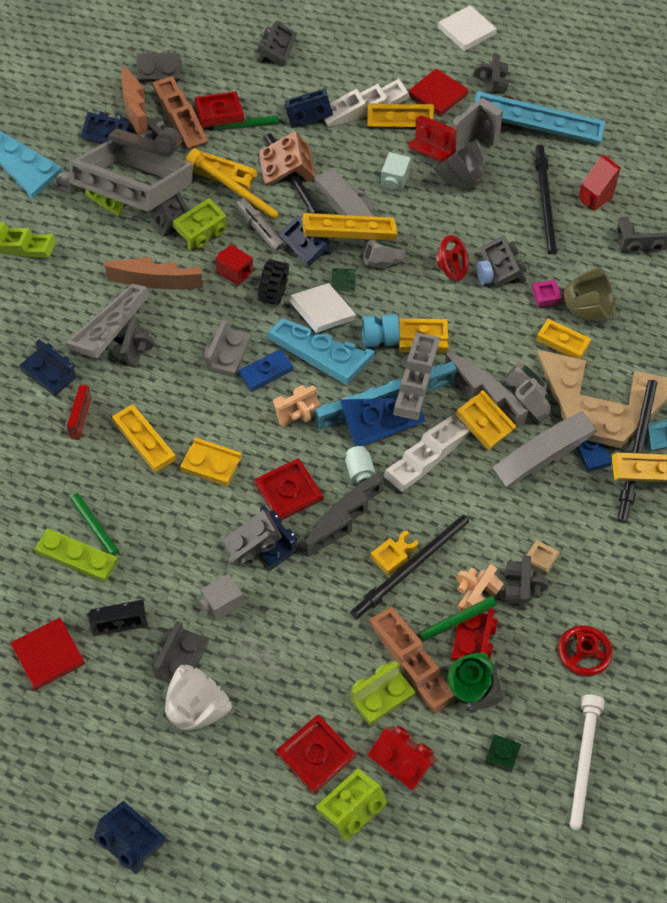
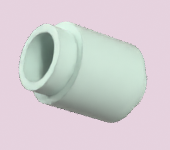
(359, 464)

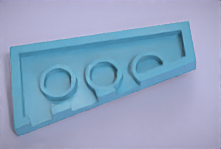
(26, 166)
(319, 350)

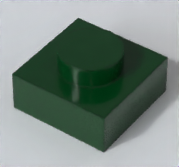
(502, 753)

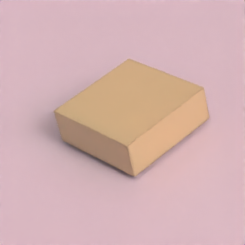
(542, 557)

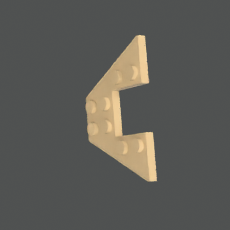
(612, 420)

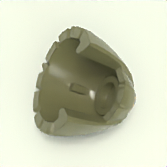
(591, 296)

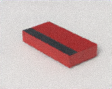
(79, 412)

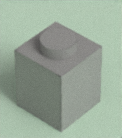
(221, 597)

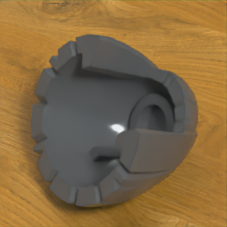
(465, 168)

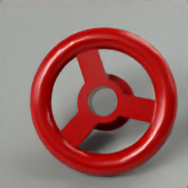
(450, 259)
(588, 637)

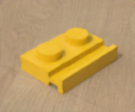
(431, 327)
(485, 420)
(211, 462)

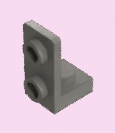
(635, 243)

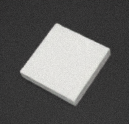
(467, 28)
(322, 307)

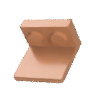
(285, 157)

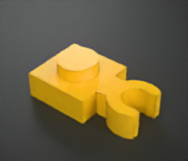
(392, 555)

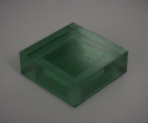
(343, 279)

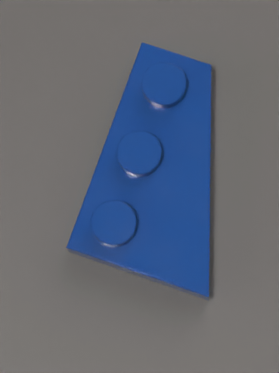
(374, 419)

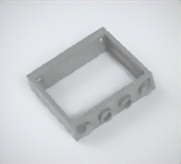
(89, 173)

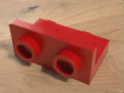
(434, 139)
(474, 635)

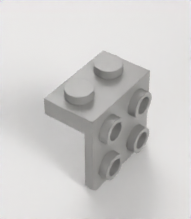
(480, 120)

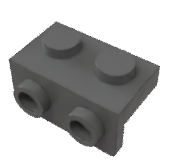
(157, 66)

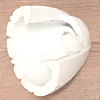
(194, 699)

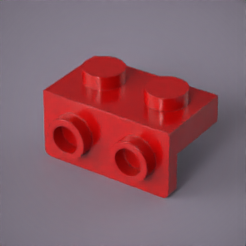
(402, 756)

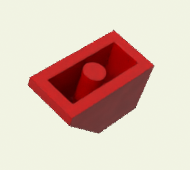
(599, 183)

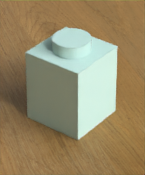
(395, 171)

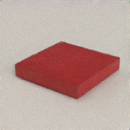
(438, 90)
(219, 109)
(288, 489)
(47, 653)
(316, 754)

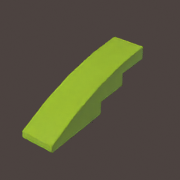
(24, 243)

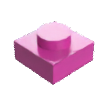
(546, 293)

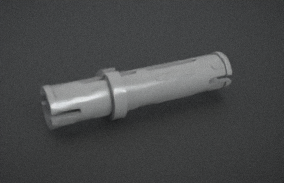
(246, 209)

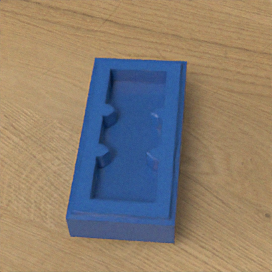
(266, 370)
(593, 455)

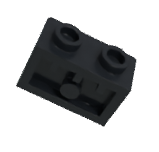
(117, 617)

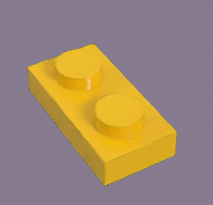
(563, 339)

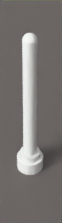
(592, 708)

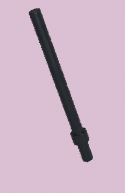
(542, 166)
(300, 188)
(627, 495)
(374, 596)

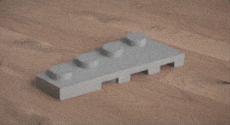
(104, 327)

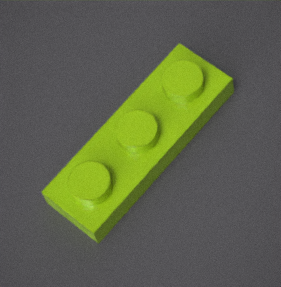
(76, 555)

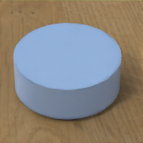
(484, 272)

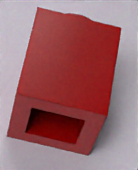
(234, 264)

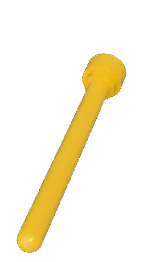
(199, 161)

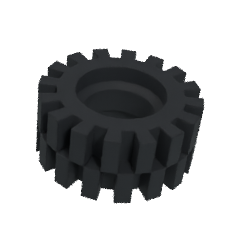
(273, 282)

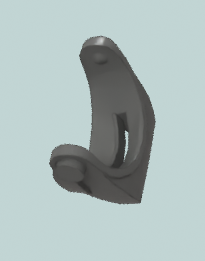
(494, 695)

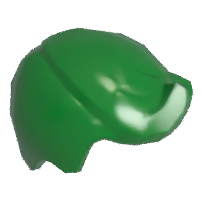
(470, 676)

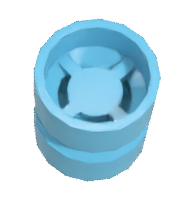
(380, 330)

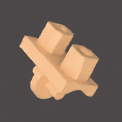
(297, 406)
(484, 581)

